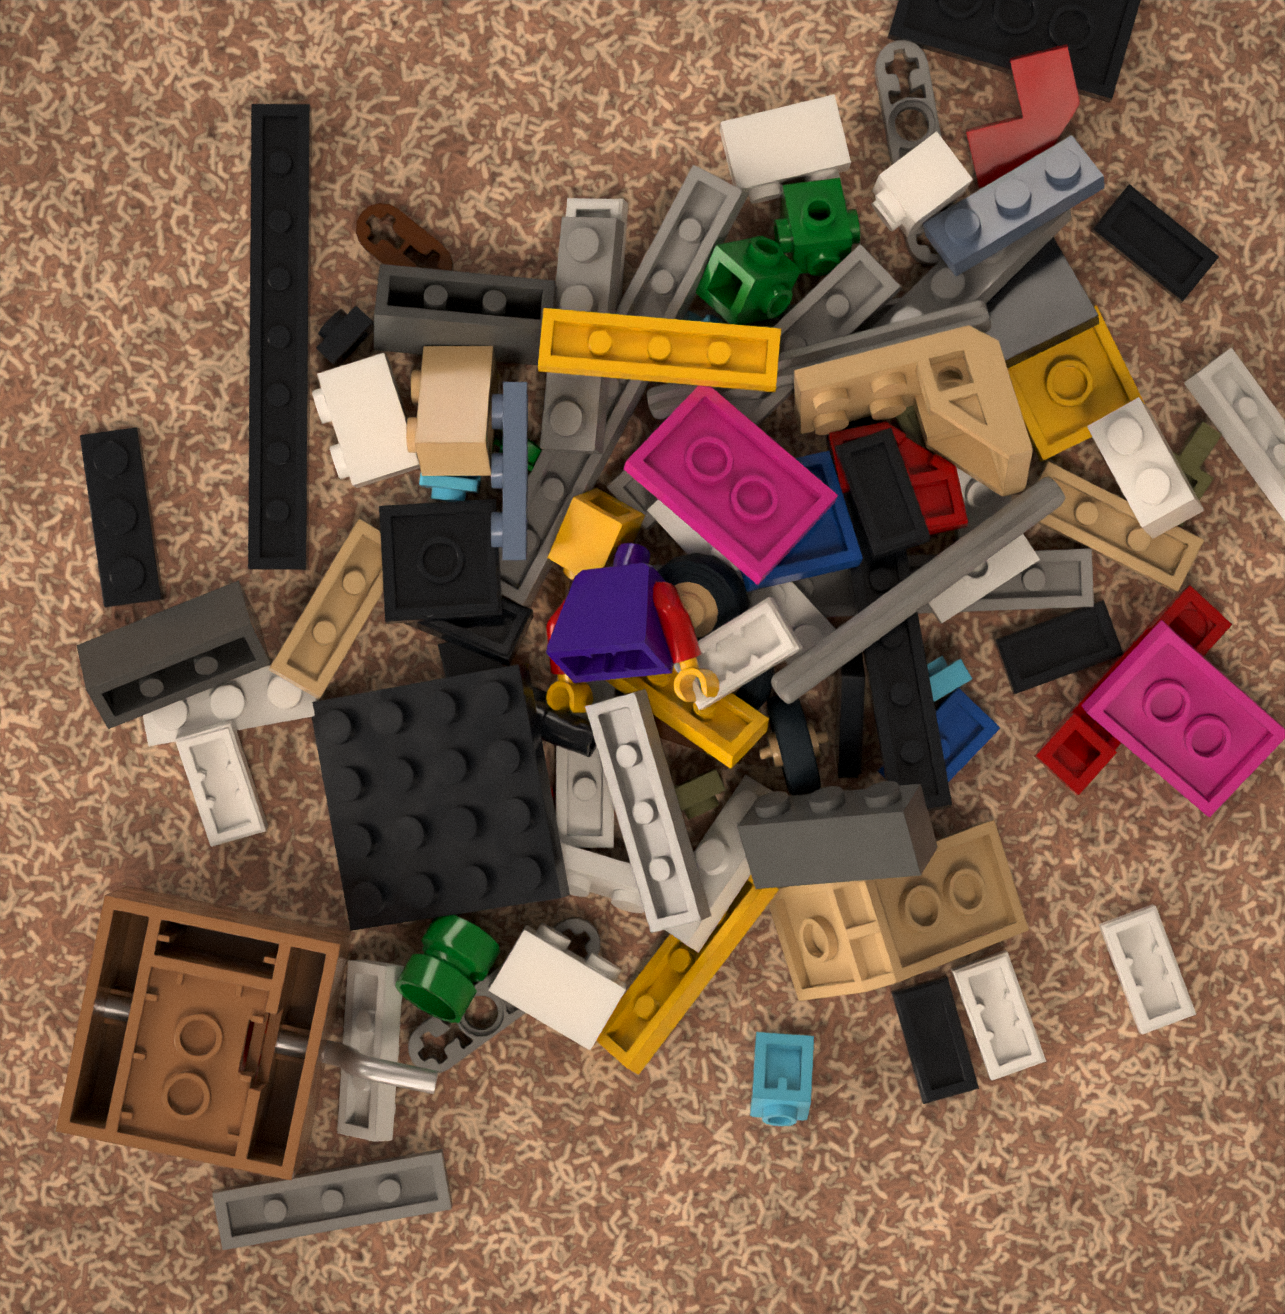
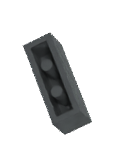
(460, 309)
(173, 654)
(838, 835)

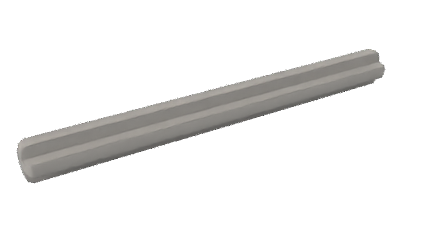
(668, 397)
(917, 590)

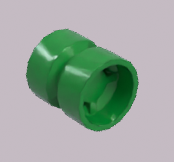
(443, 975)

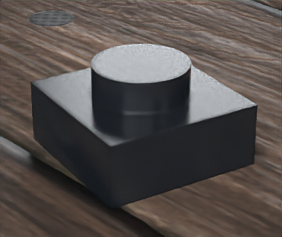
(344, 334)

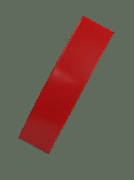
(1079, 743)

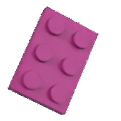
(730, 482)
(1185, 719)

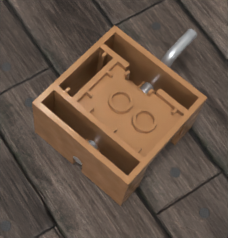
(177, 1005)

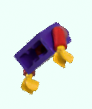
(622, 626)

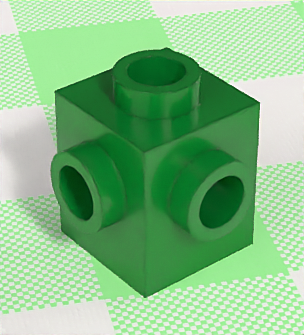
(816, 225)
(748, 280)

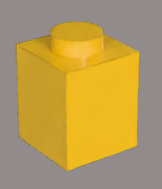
(593, 531)

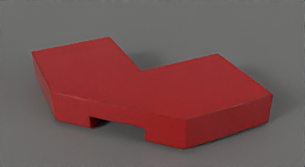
(1047, 104)
(931, 477)

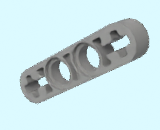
(897, 146)
(506, 1012)

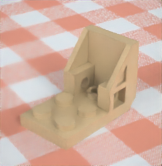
(957, 394)
(891, 929)

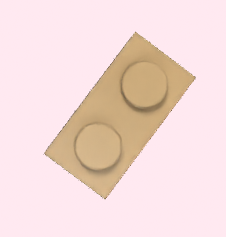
(454, 410)

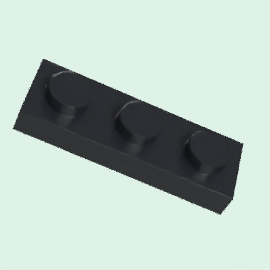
(121, 517)

